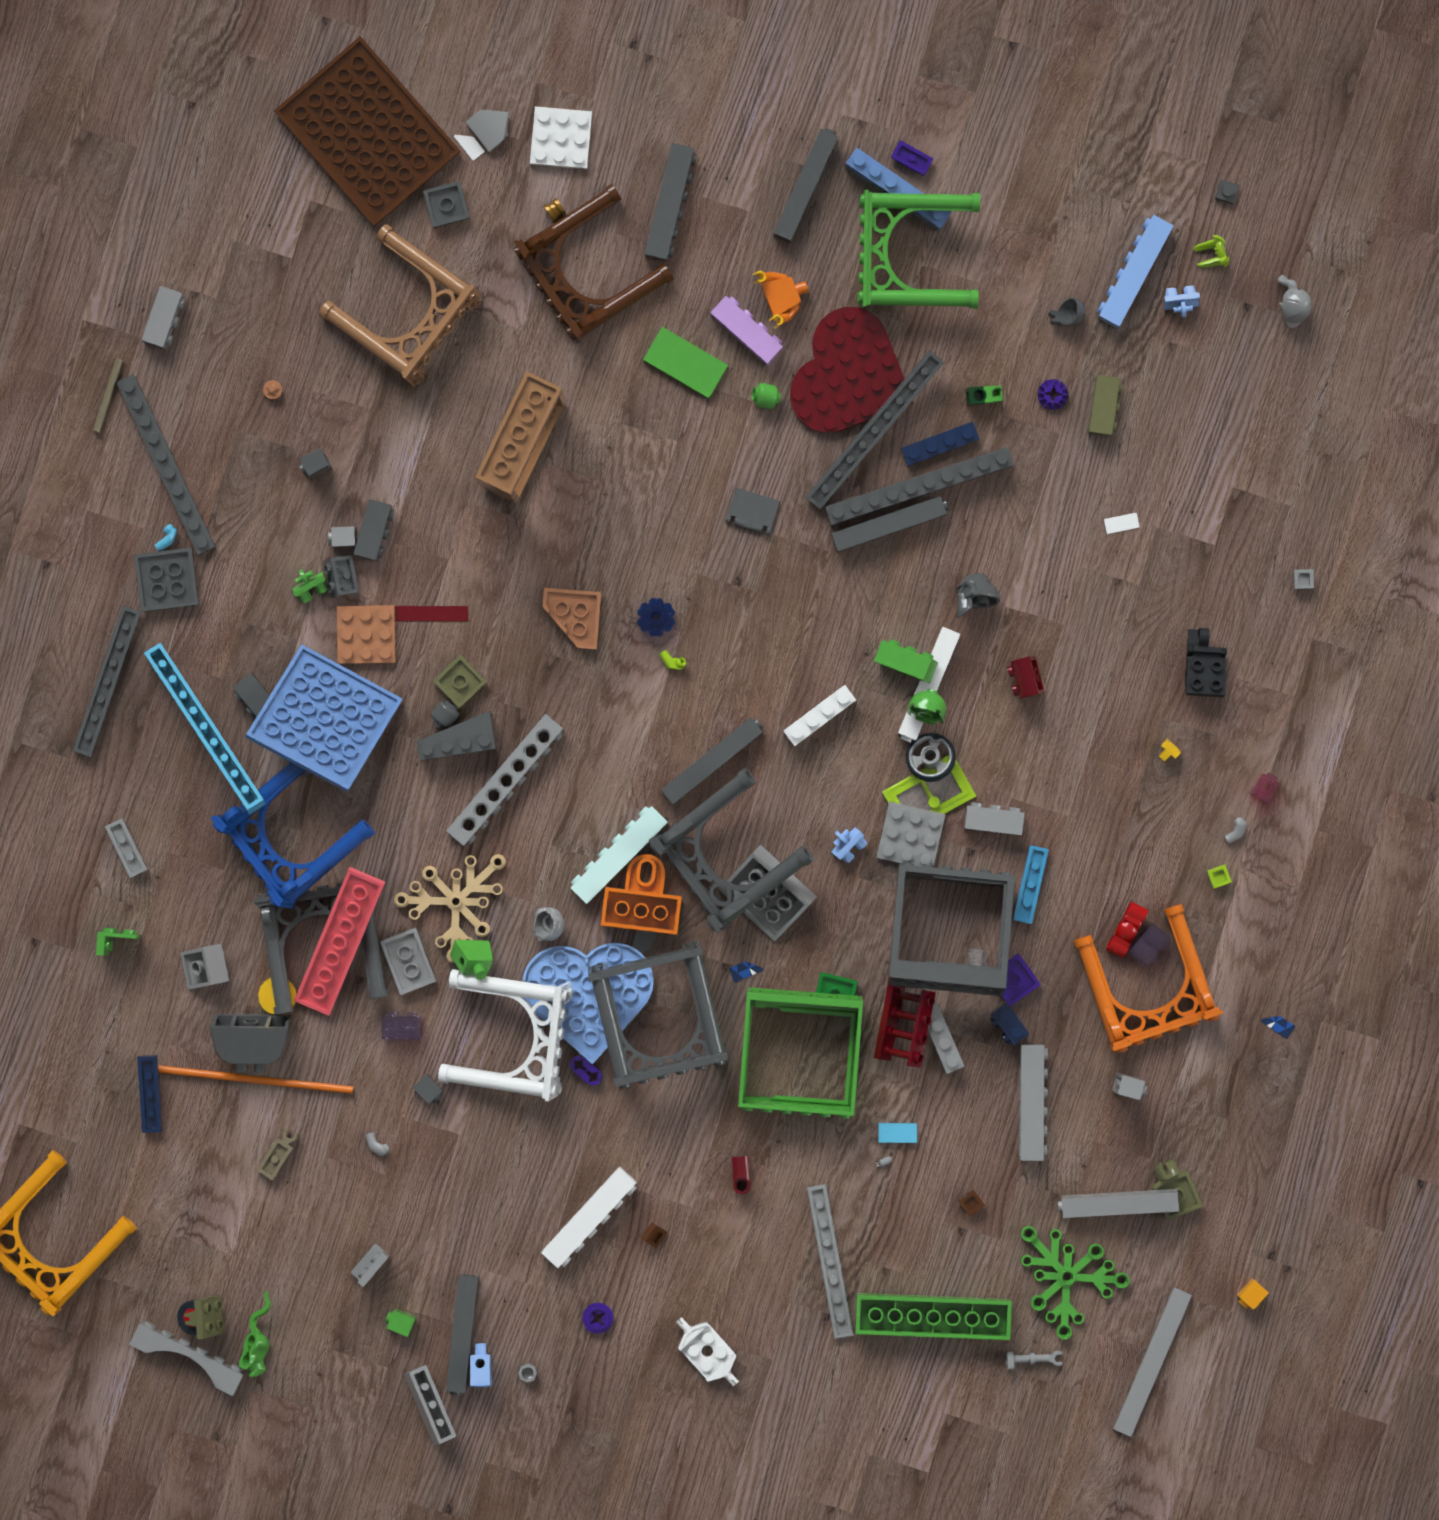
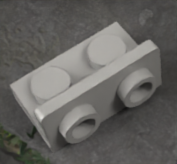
(369, 1264)

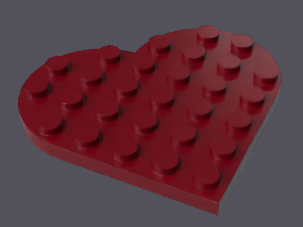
(849, 374)

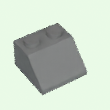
(204, 966)

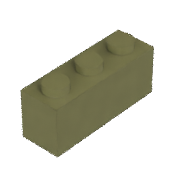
(1104, 405)

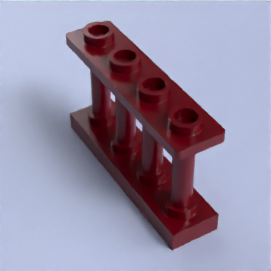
(889, 1023)

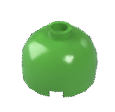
(927, 707)

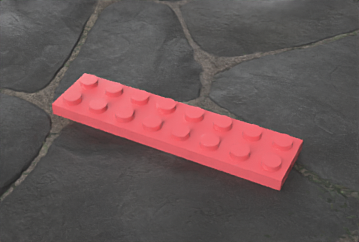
(339, 941)

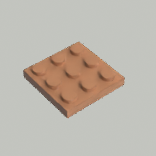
(366, 634)

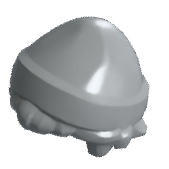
(548, 924)

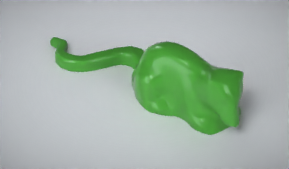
(255, 1344)

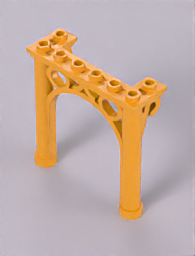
(81, 1271)

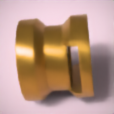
(554, 209)

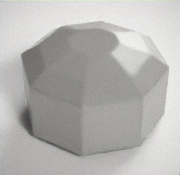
(527, 1372)

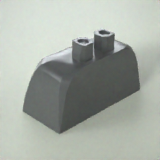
(250, 1039)

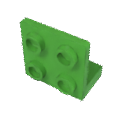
(104, 943)

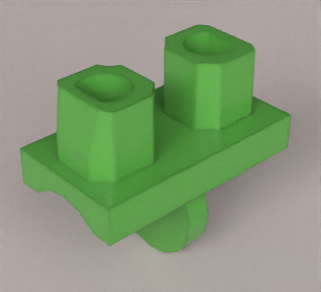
(316, 581)

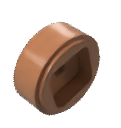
(272, 390)

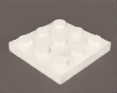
(561, 138)

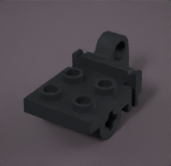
(1205, 665)

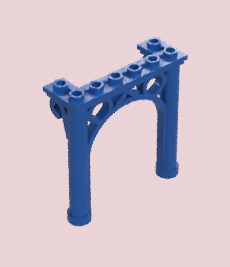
(284, 893)

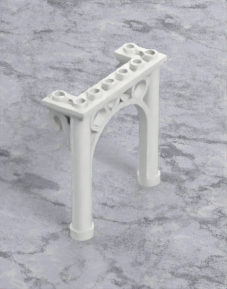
(518, 990)

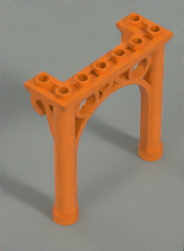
(1193, 972)

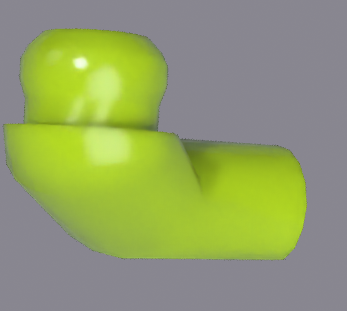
(672, 663)

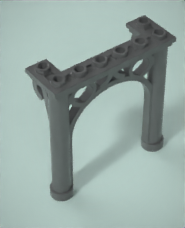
(665, 843)
(275, 945)

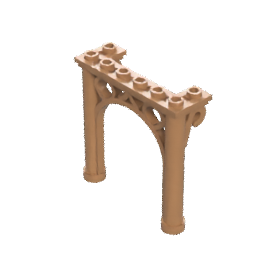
(411, 370)

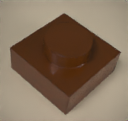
(971, 1203)
(654, 1235)

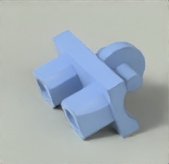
(1182, 302)
(846, 841)

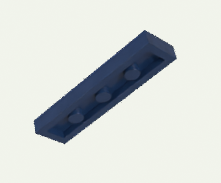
(940, 444)
(149, 1093)

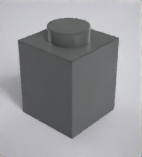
(428, 1089)

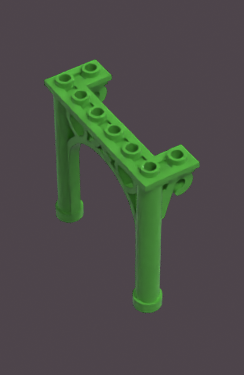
(911, 203)

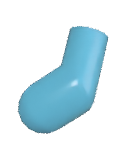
(168, 539)

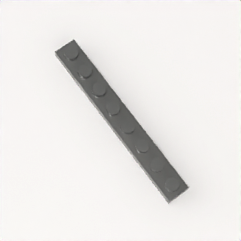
(107, 681)

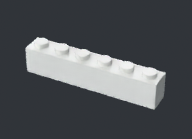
(593, 1212)

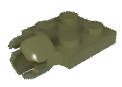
(1181, 1180)

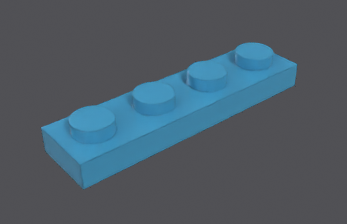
(1030, 884)

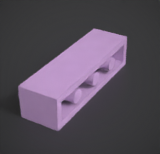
(746, 330)

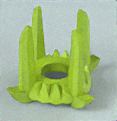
(1217, 244)

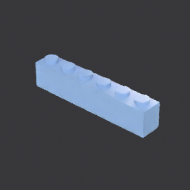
(1135, 271)

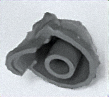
(975, 593)

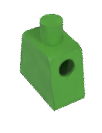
(472, 957)

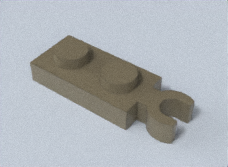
(276, 1156)

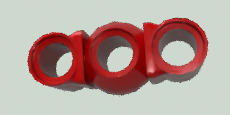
(1127, 929)

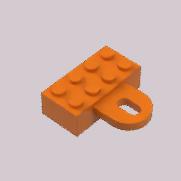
(642, 904)

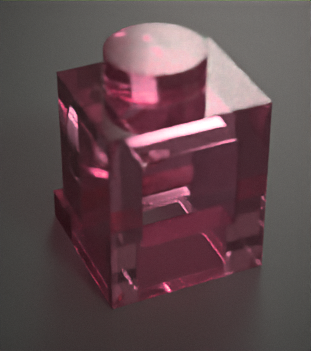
(1258, 790)

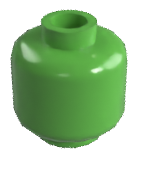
(765, 396)

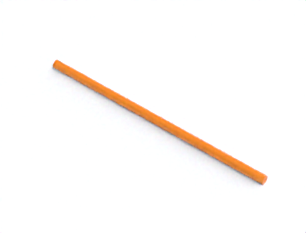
(255, 1079)

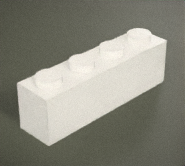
(819, 715)

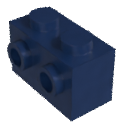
(1009, 1024)

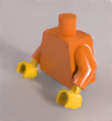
(781, 295)

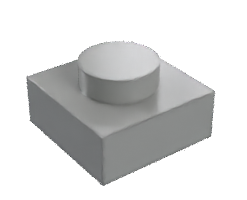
(1303, 579)

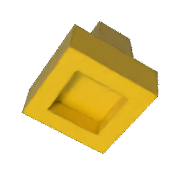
(1169, 749)

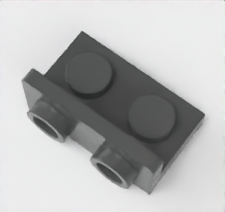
(341, 576)

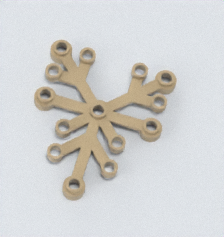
(472, 885)

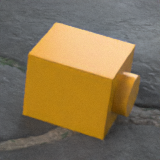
(1252, 1294)

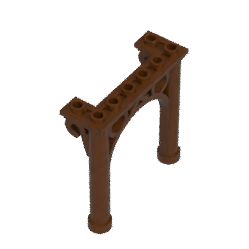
(561, 229)

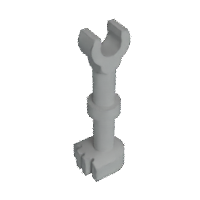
(1011, 1359)

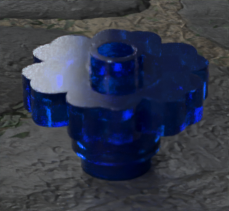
(646, 613)

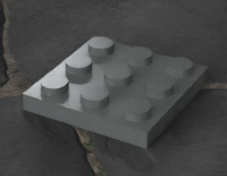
(166, 579)

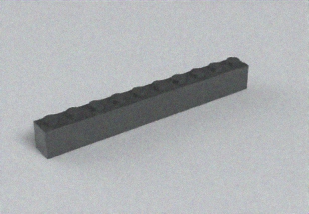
(919, 486)

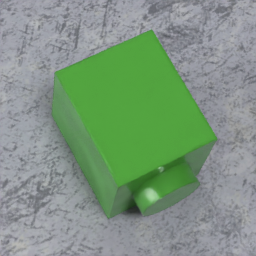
(400, 1322)

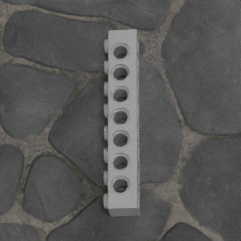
(457, 828)

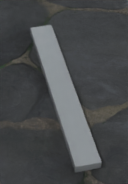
(830, 1261)
(1152, 1361)

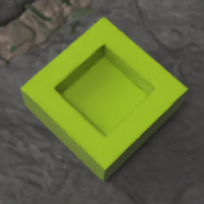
(1219, 876)

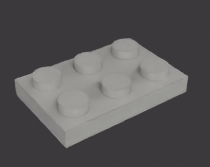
(408, 961)

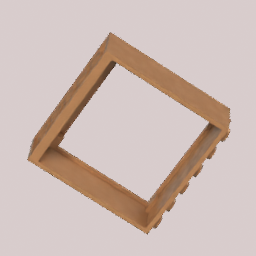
(521, 437)

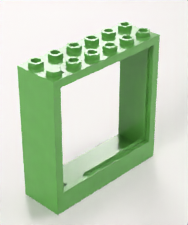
(807, 1003)

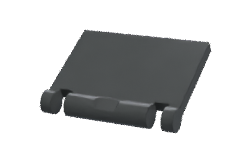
(752, 511)

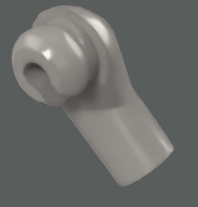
(1239, 830)
(376, 1147)

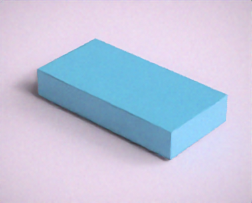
(897, 1132)

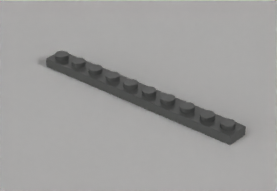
(874, 429)
(166, 464)

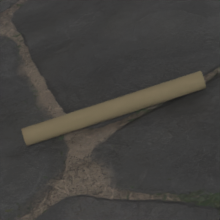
(108, 395)

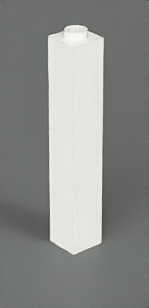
(942, 653)

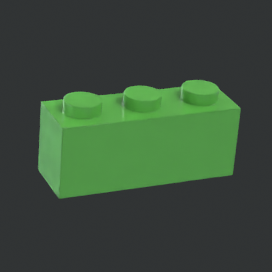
(906, 660)

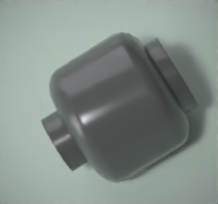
(444, 714)

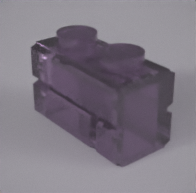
(402, 1027)

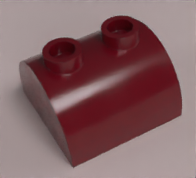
(1026, 677)

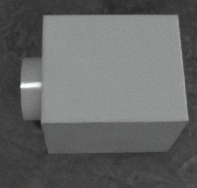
(342, 537)

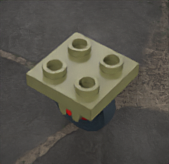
(202, 1317)

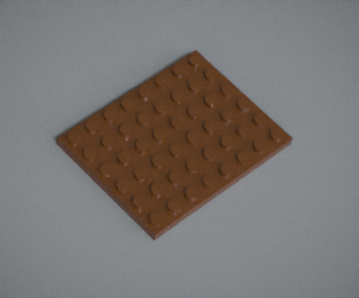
(367, 131)

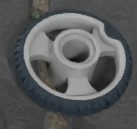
(935, 741)

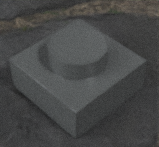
(1227, 191)

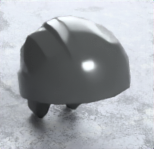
(1069, 313)

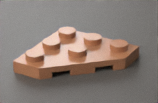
(575, 614)

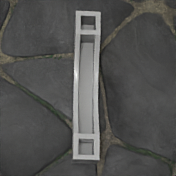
(224, 1376)

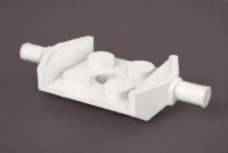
(712, 1366)

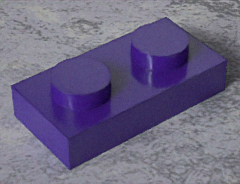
(912, 158)

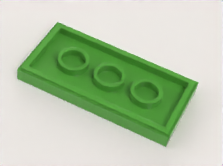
(685, 362)

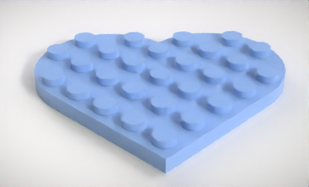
(583, 1021)

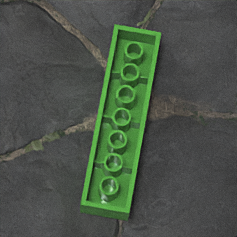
(933, 1316)

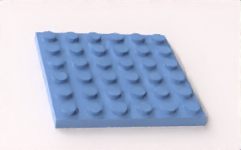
(324, 718)

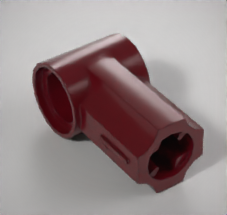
(740, 1169)

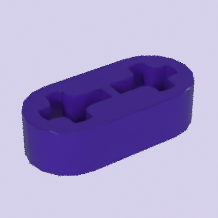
(580, 1072)

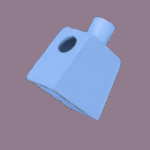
(480, 1376)

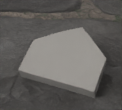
(490, 127)

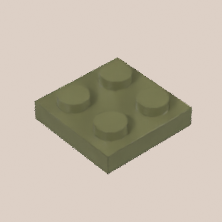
(460, 681)

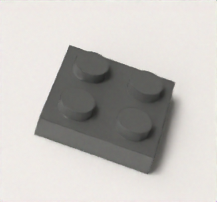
(446, 204)

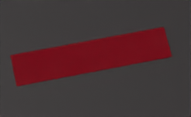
(431, 613)

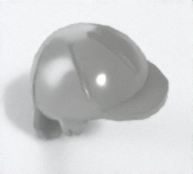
(1295, 304)

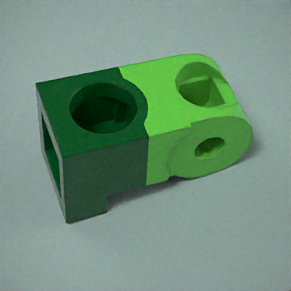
(983, 395)

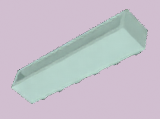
(618, 855)

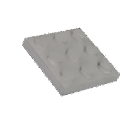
(910, 834)

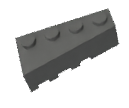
(464, 738)

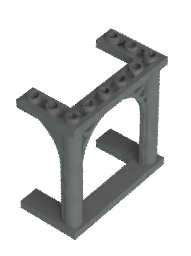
(623, 1072)

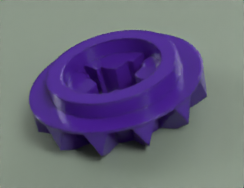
(1045, 399)
(596, 1327)

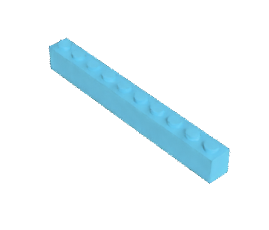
(204, 728)

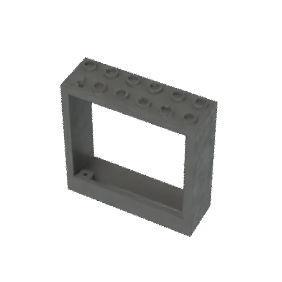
(945, 975)

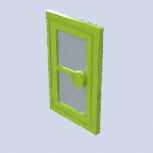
(934, 796)

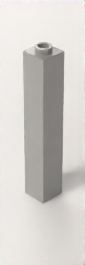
(1119, 1203)

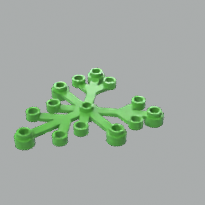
(1051, 1259)

